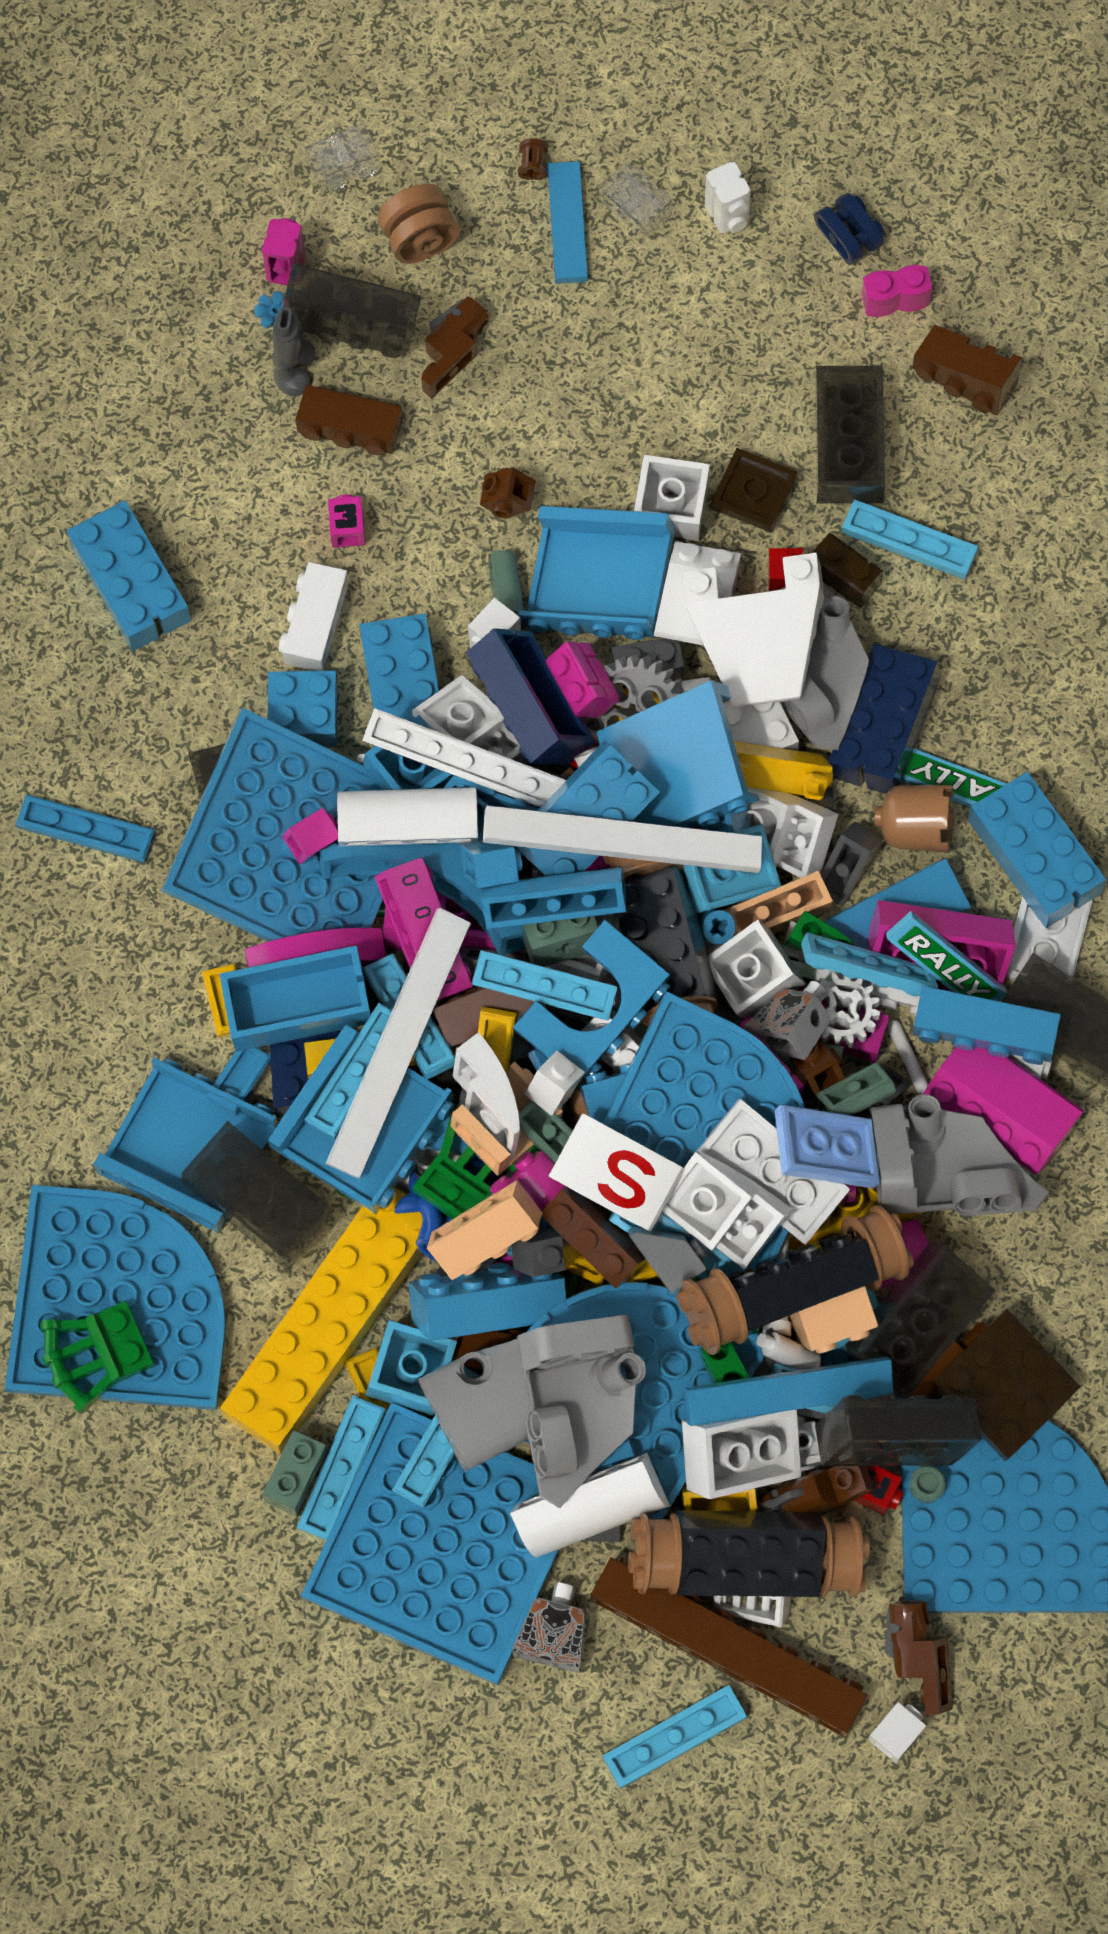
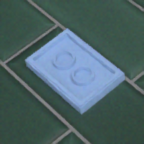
(827, 1146)

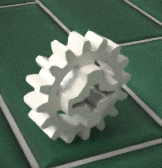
(853, 1001)

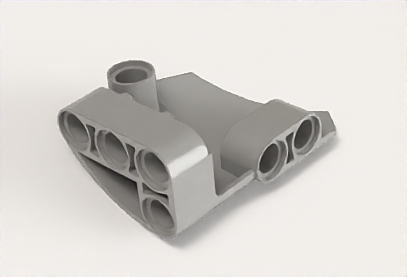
(832, 678)
(946, 1163)
(578, 1398)

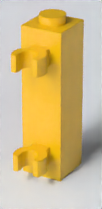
(784, 770)

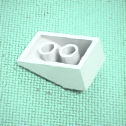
(673, 617)

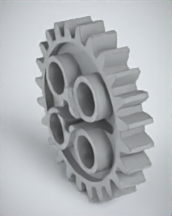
(641, 681)

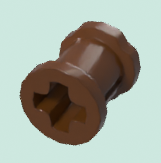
(533, 159)

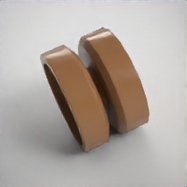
(418, 223)

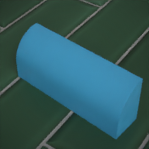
(929, 887)
(554, 898)

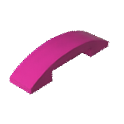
(368, 942)

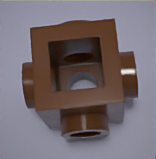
(507, 492)
(819, 1069)

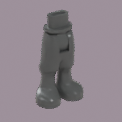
(290, 353)

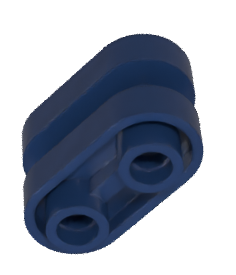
(853, 212)

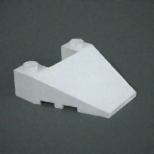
(759, 639)

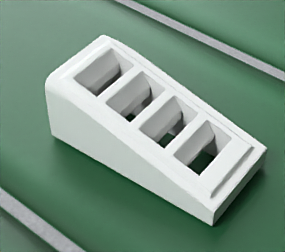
(764, 1614)

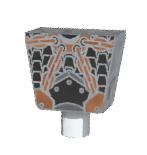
(792, 1021)
(553, 1631)

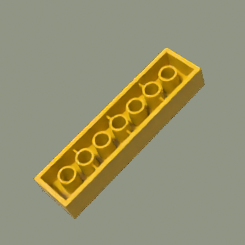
(325, 1325)

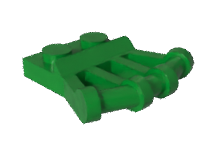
(449, 1184)
(116, 1341)

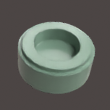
(927, 1484)

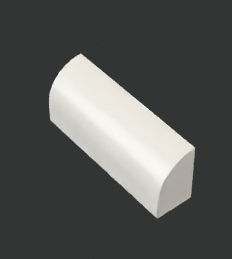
(407, 816)
(594, 1507)

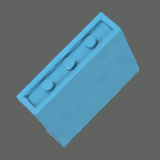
(599, 572)
(687, 756)
(168, 1130)
(404, 1132)

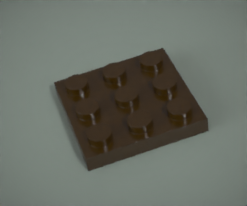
(1012, 1383)

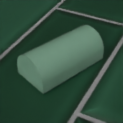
(505, 580)
(857, 1091)
(543, 1130)

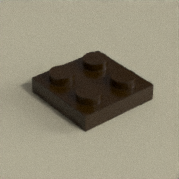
(753, 490)

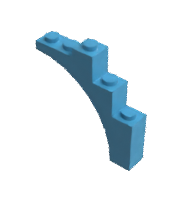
(447, 871)

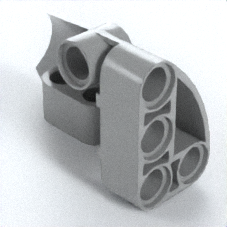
(482, 1413)

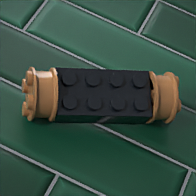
(667, 929)
(731, 1304)
(748, 1554)

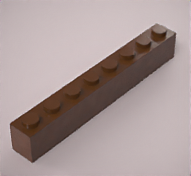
(733, 1649)

